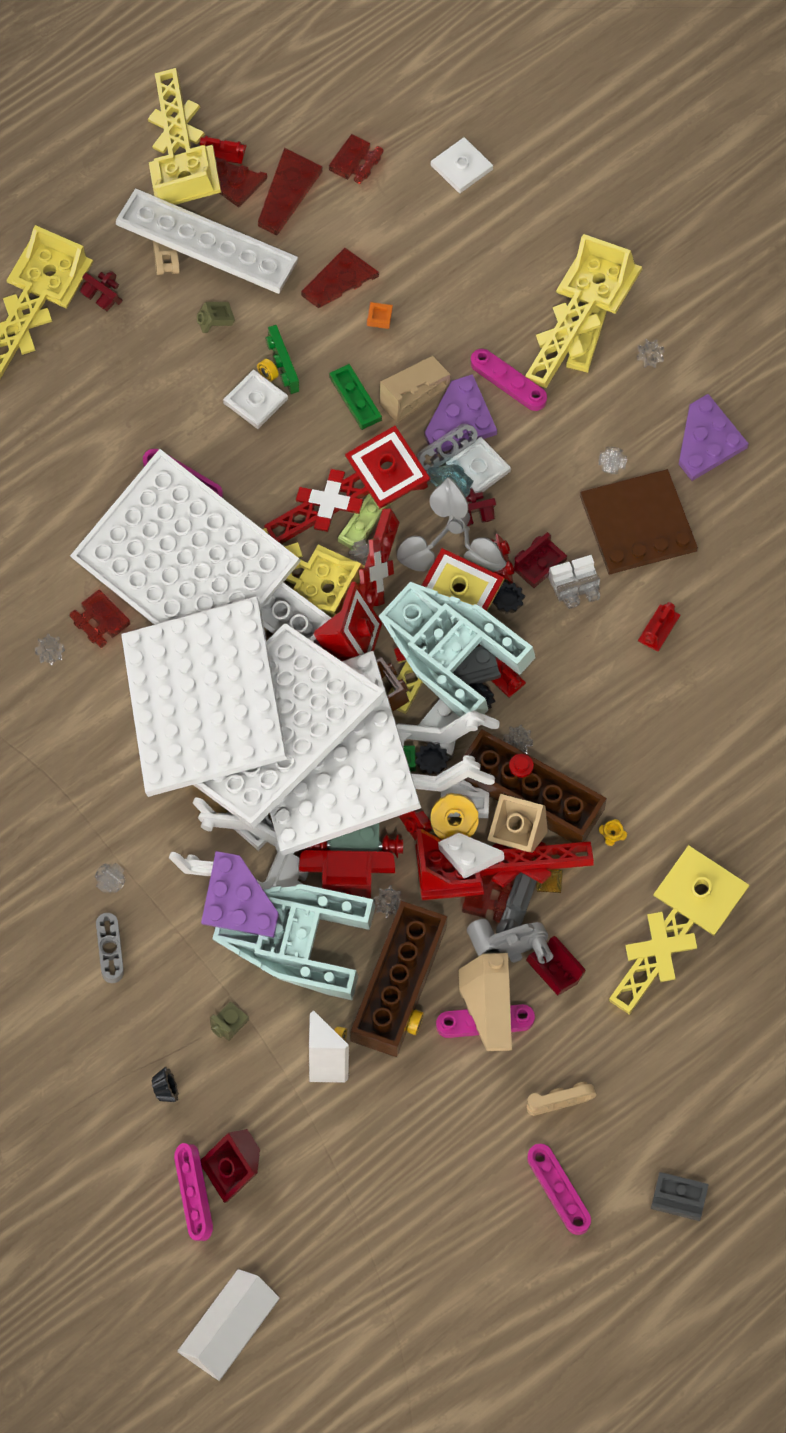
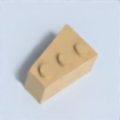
(413, 388)

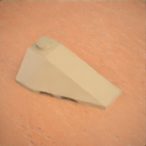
(487, 996)

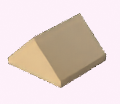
(518, 823)

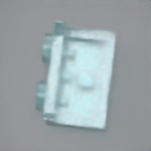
(453, 471)

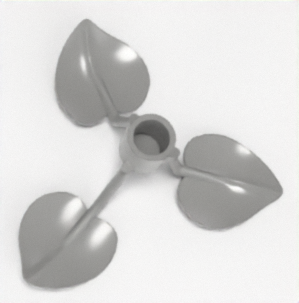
(451, 502)

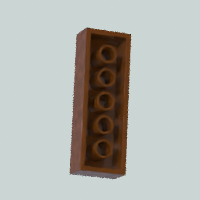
(569, 805)
(398, 979)

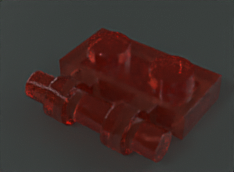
(350, 156)
(105, 613)
(479, 904)

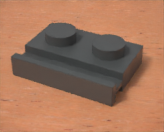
(478, 667)
(679, 1196)

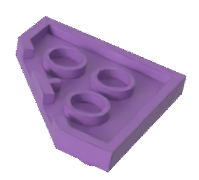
(459, 406)
(708, 438)
(237, 899)

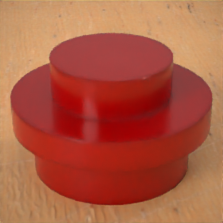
(521, 765)

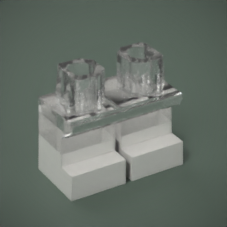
(574, 580)

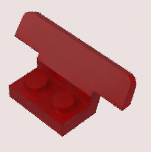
(347, 870)

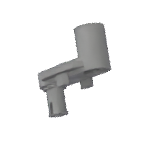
(510, 941)

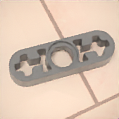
(457, 432)
(118, 963)

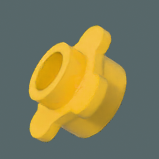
(616, 826)

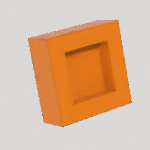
(379, 315)

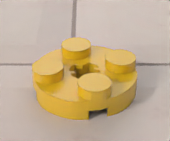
(450, 804)

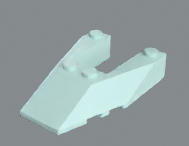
(440, 633)
(290, 951)

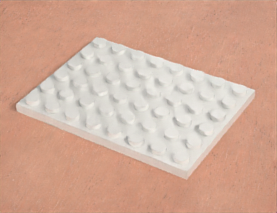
(181, 547)
(203, 697)
(317, 709)
(355, 784)

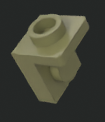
(215, 315)
(228, 1021)

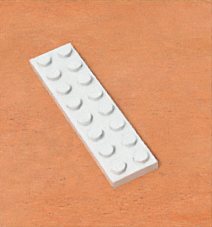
(207, 241)

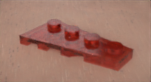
(289, 187)

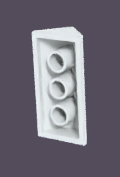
(294, 610)
(326, 1052)
(229, 1323)

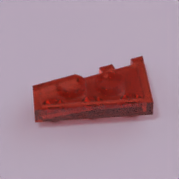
(238, 182)
(339, 276)

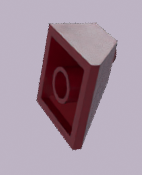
(232, 1163)

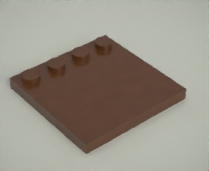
(638, 521)

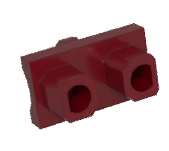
(92, 285)
(484, 507)

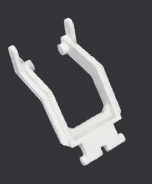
(448, 734)
(283, 871)

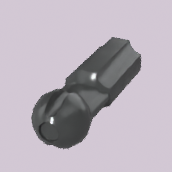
(517, 903)

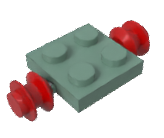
(362, 840)

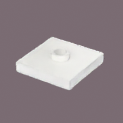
(461, 165)
(255, 399)
(481, 465)

